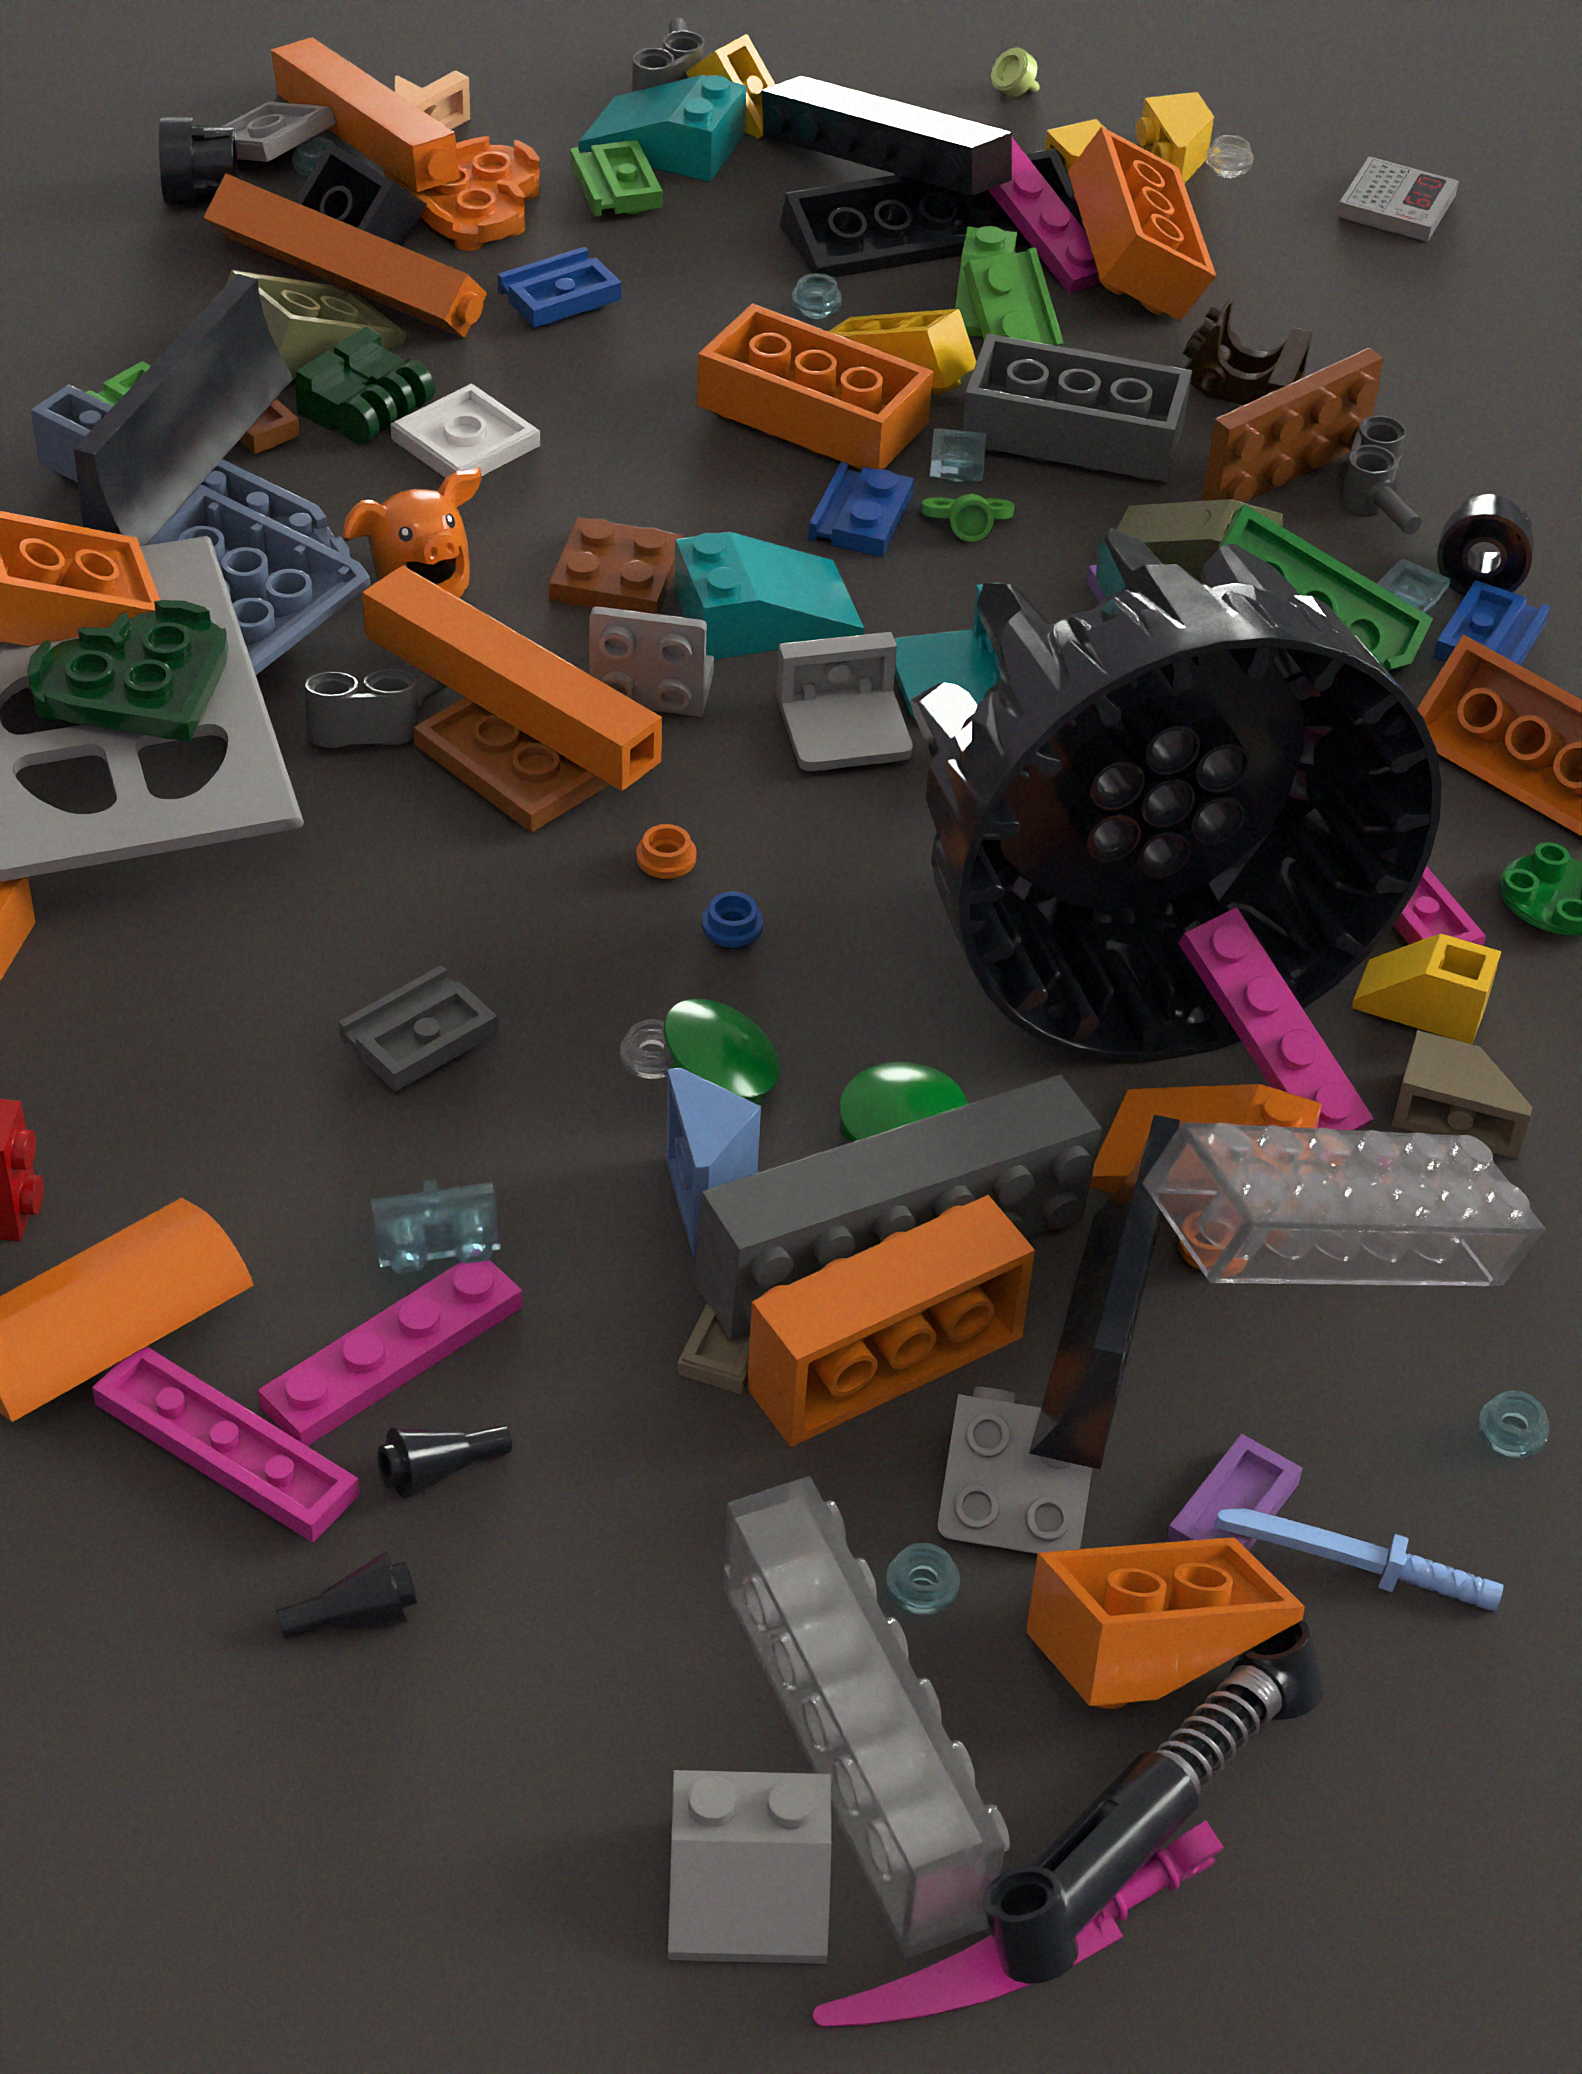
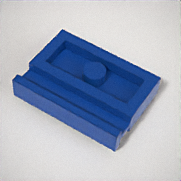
(559, 287)
(862, 509)
(1494, 620)

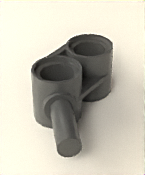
(662, 66)
(1373, 469)
(380, 715)

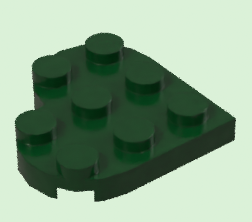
(136, 675)

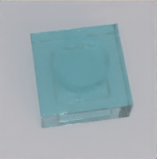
(958, 455)
(1416, 585)

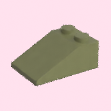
(316, 317)

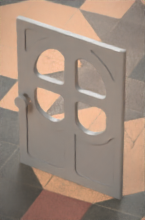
(242, 799)

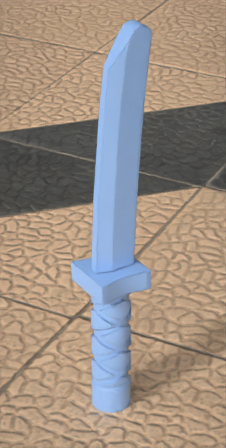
(1389, 1563)

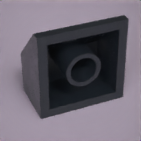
(360, 196)

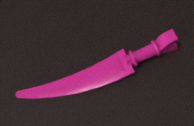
(976, 1973)

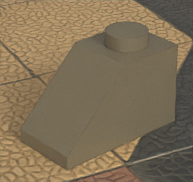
(1461, 1092)

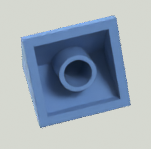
(708, 1141)

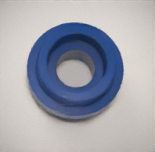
(732, 920)

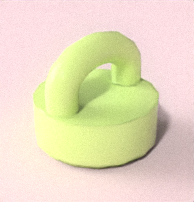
(1015, 73)

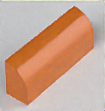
(113, 1303)

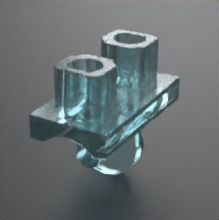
(436, 1226)

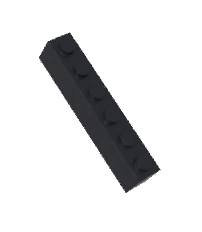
(888, 135)

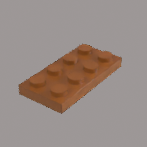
(1291, 429)

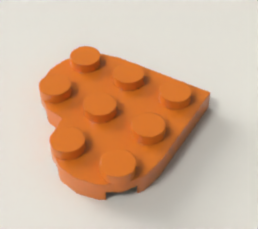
(486, 198)

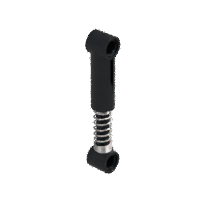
(1046, 1905)

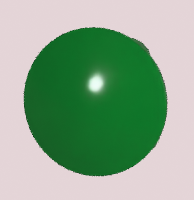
(1545, 889)
(722, 1047)
(894, 1097)

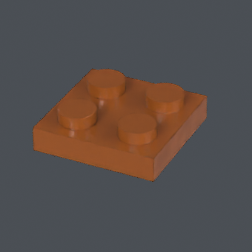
(614, 566)

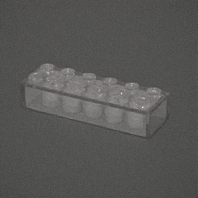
(1341, 1206)
(863, 1715)

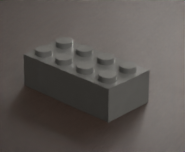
(1077, 407)

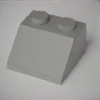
(750, 1867)

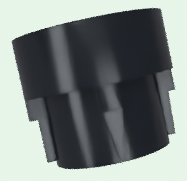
(194, 158)
(1493, 521)

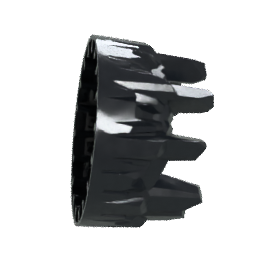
(1159, 773)

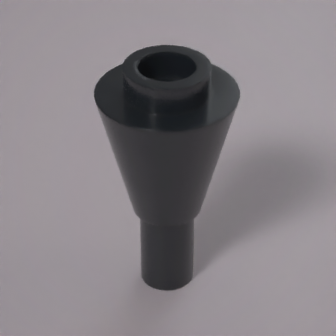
(424, 1456)
(364, 1597)

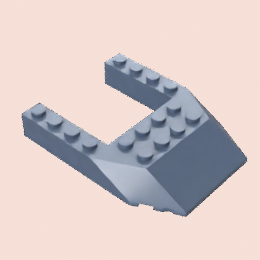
(270, 544)

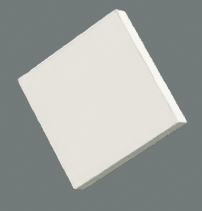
(465, 433)

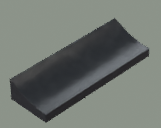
(899, 220)
(180, 417)
(1102, 1317)

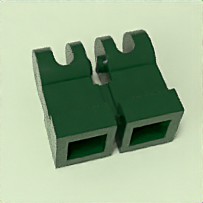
(361, 387)

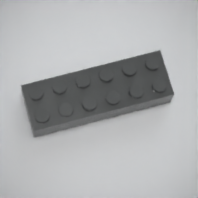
(780, 1225)

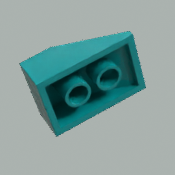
(680, 125)
(759, 594)

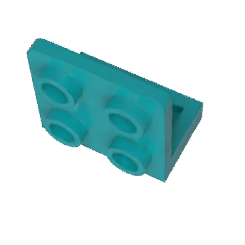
(947, 657)

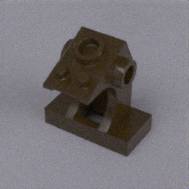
(1241, 373)

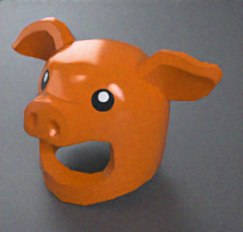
(418, 528)

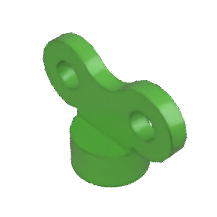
(969, 515)

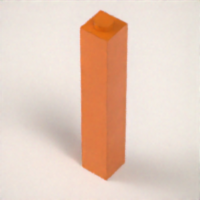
(368, 114)
(346, 256)
(513, 677)

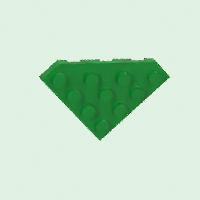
(1376, 616)

